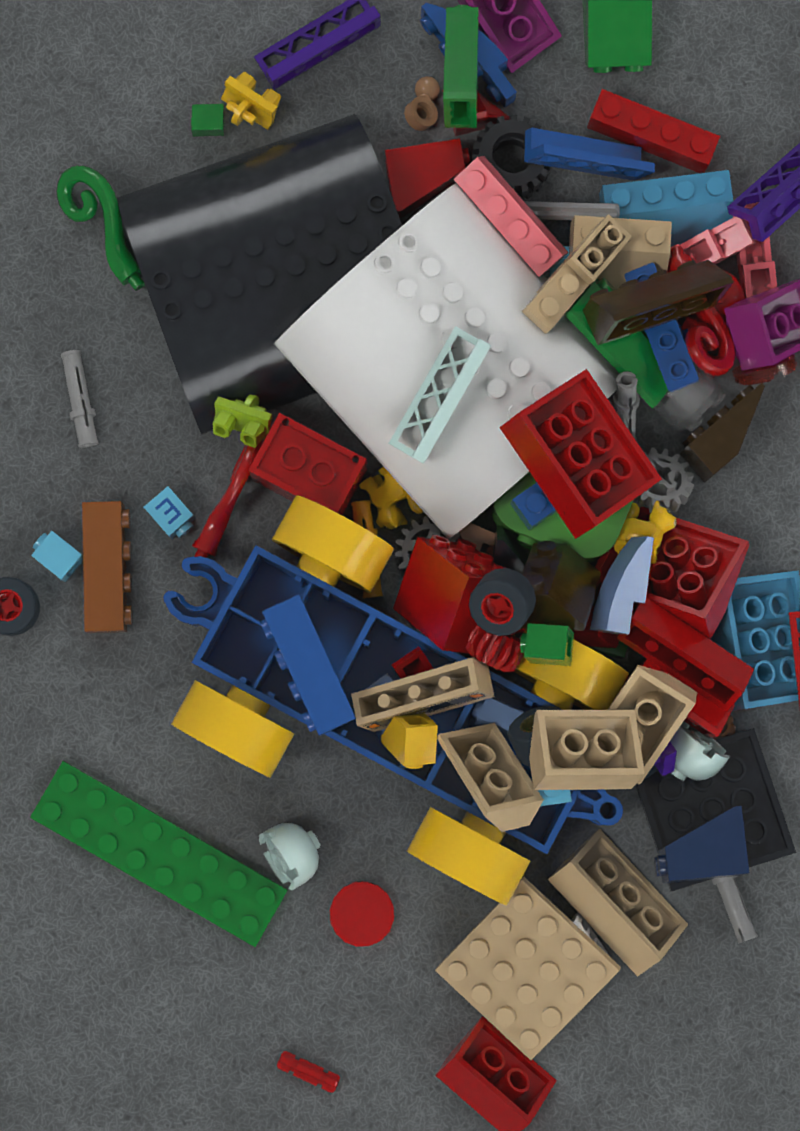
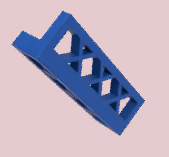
(585, 154)

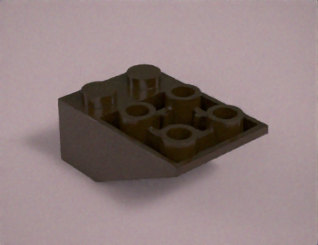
(714, 448)

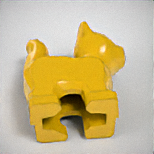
(385, 496)
(659, 523)

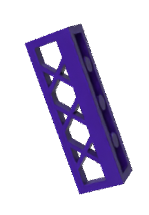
(321, 47)
(774, 204)

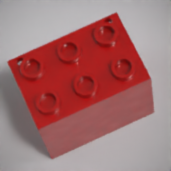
(307, 465)
(439, 589)

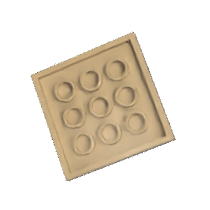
(528, 969)

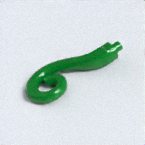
(117, 253)

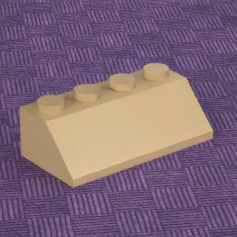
(618, 903)

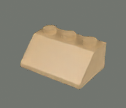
(647, 245)
(659, 707)
(585, 750)
(492, 775)

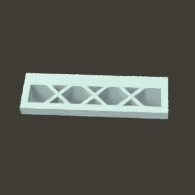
(451, 400)

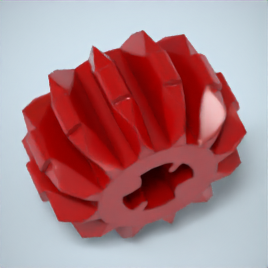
(495, 650)

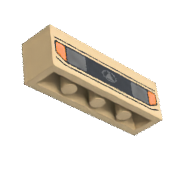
(423, 693)

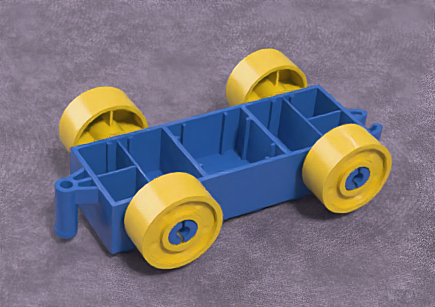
(361, 651)

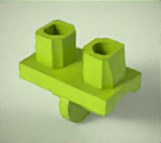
(244, 417)

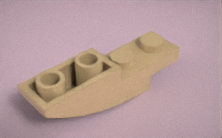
(576, 273)

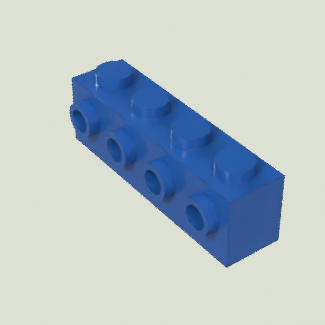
(308, 664)

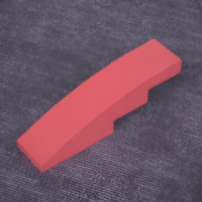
(719, 242)
(756, 266)

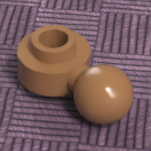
(421, 111)

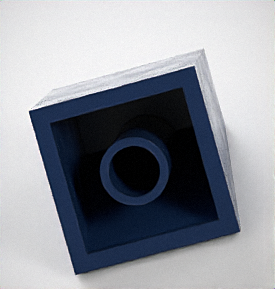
(707, 852)

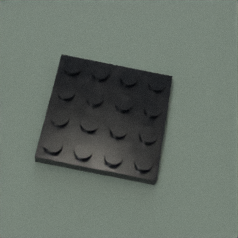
(681, 806)

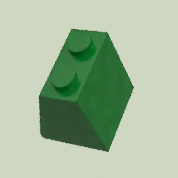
(617, 34)

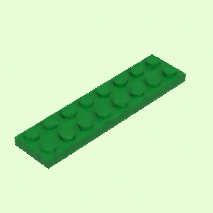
(159, 853)

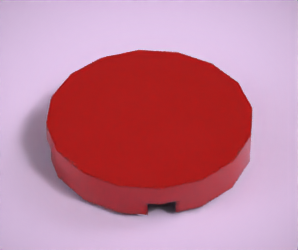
(362, 913)

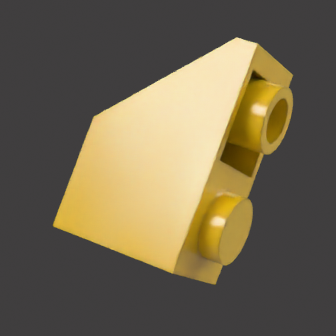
(412, 740)

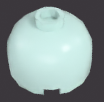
(696, 755)
(291, 853)

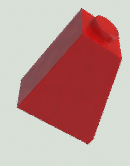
(423, 171)

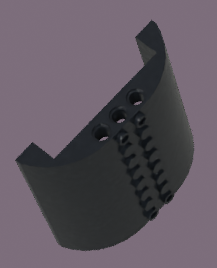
(250, 250)

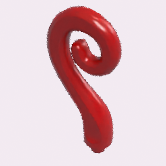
(714, 337)
(219, 517)

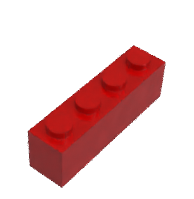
(653, 131)
(687, 654)

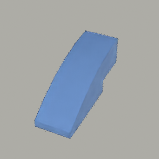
(623, 586)

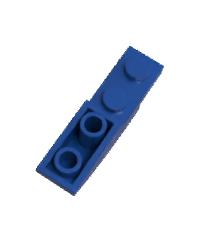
(490, 58)

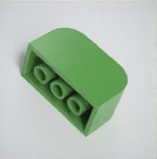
(589, 545)

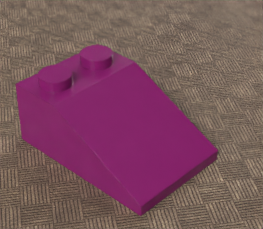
(516, 28)
(766, 326)

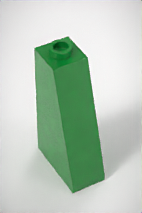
(461, 67)

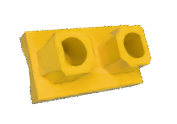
(247, 103)

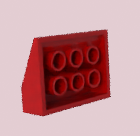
(580, 453)
(691, 573)

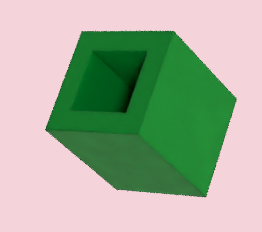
(547, 644)

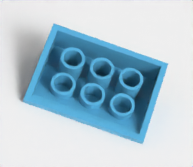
(760, 635)

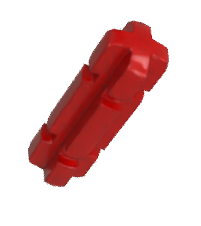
(308, 1071)

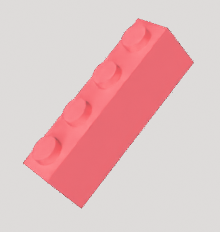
(511, 215)

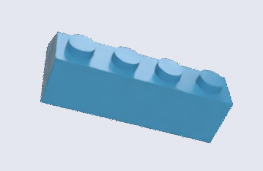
(687, 201)

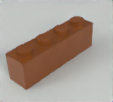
(105, 567)

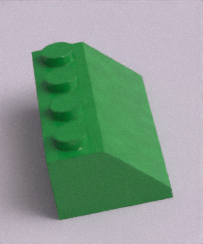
(625, 354)

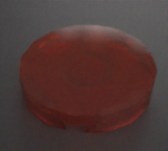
(764, 374)

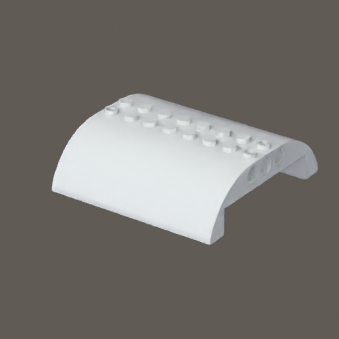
(385, 326)

